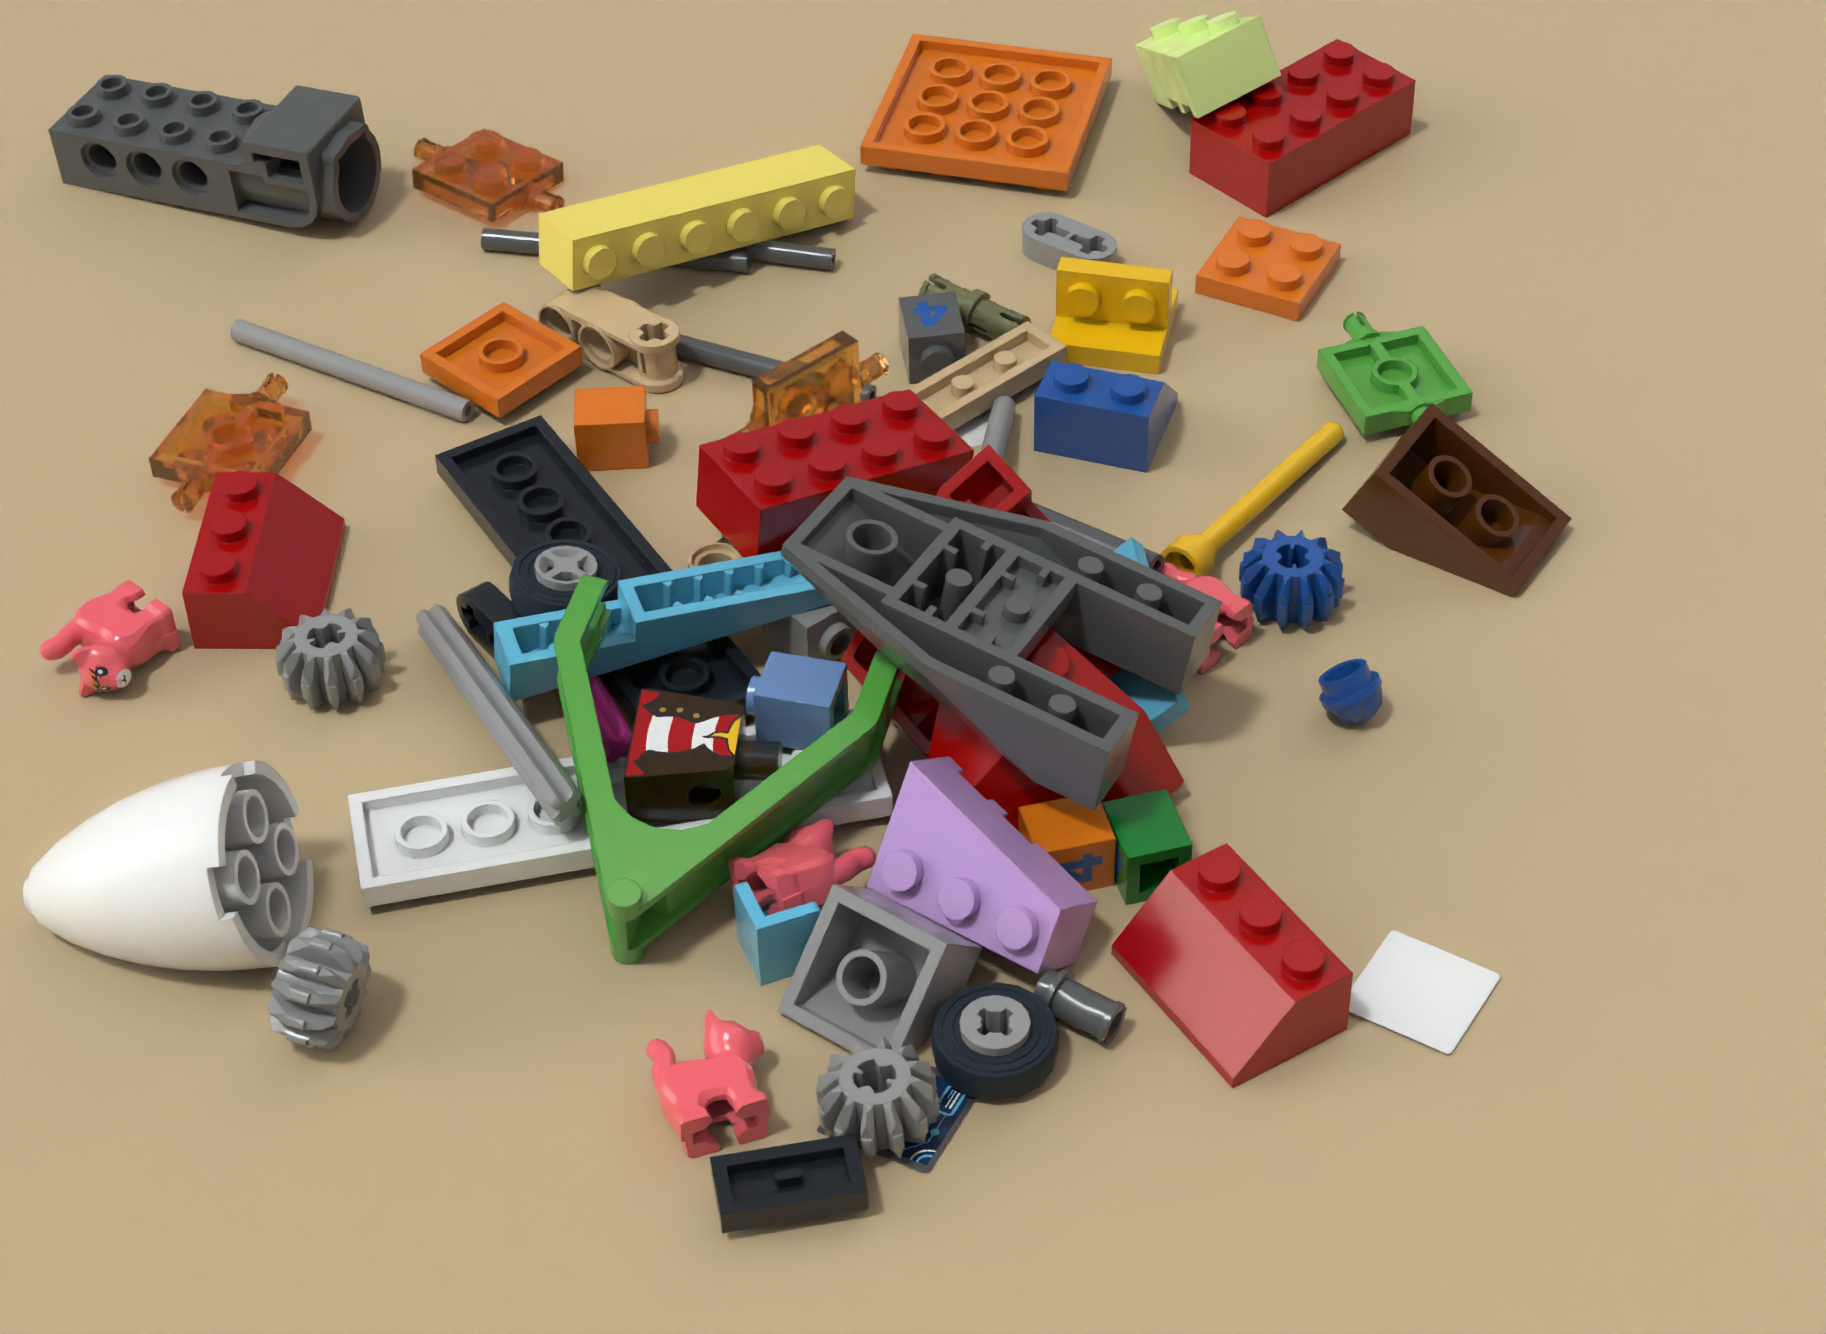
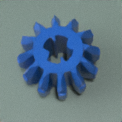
(1291, 579)

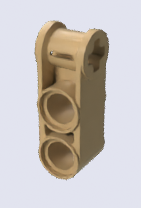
(618, 336)

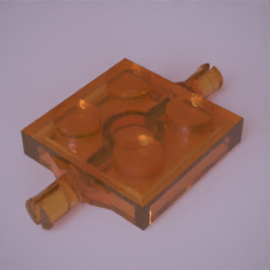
(488, 175)
(813, 382)
(229, 436)

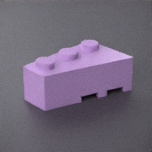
(976, 873)

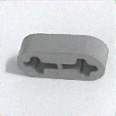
(1053, 236)

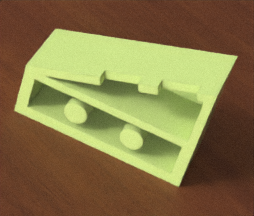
(1206, 61)

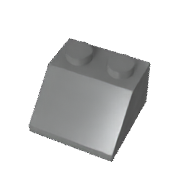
(875, 971)

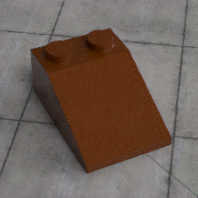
(1457, 506)

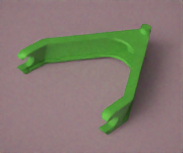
(661, 874)

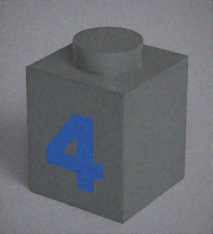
(930, 334)

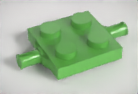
(1391, 376)

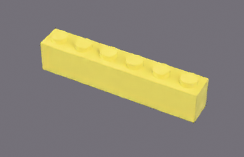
(695, 216)

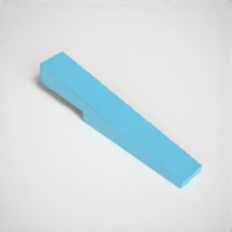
(659, 617)

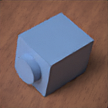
(797, 699)

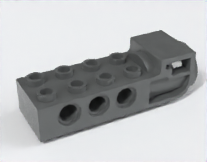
(222, 151)

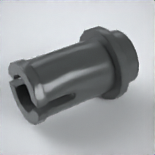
(1081, 1005)

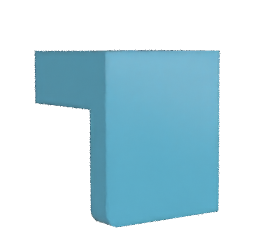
(774, 940)

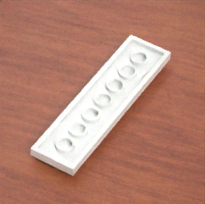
(495, 832)

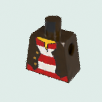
(691, 757)

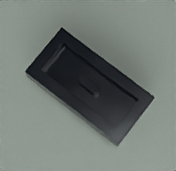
(789, 1183)

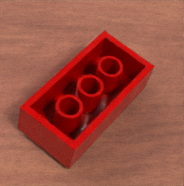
(1302, 127)
(774, 477)

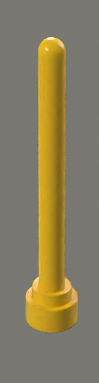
(1198, 551)

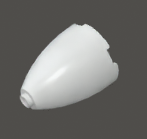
(182, 874)

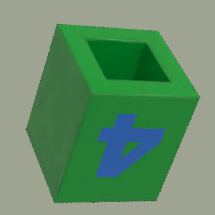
(1147, 842)

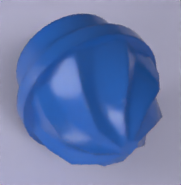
(1351, 691)

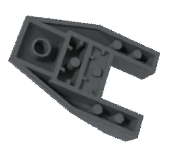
(970, 594)

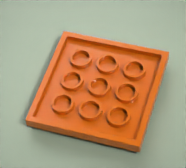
(987, 112)

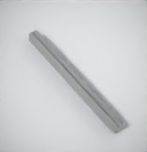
(500, 714)

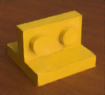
(1114, 314)

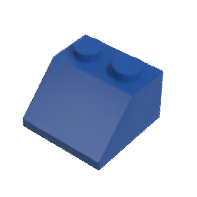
(1101, 415)

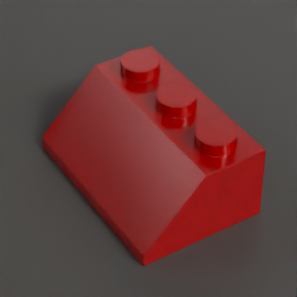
(259, 561)
(1234, 967)

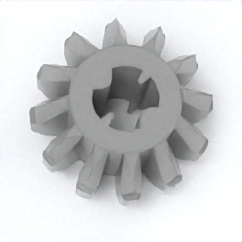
(330, 658)
(319, 987)
(878, 1097)

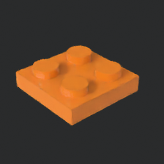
(1268, 268)
(501, 359)

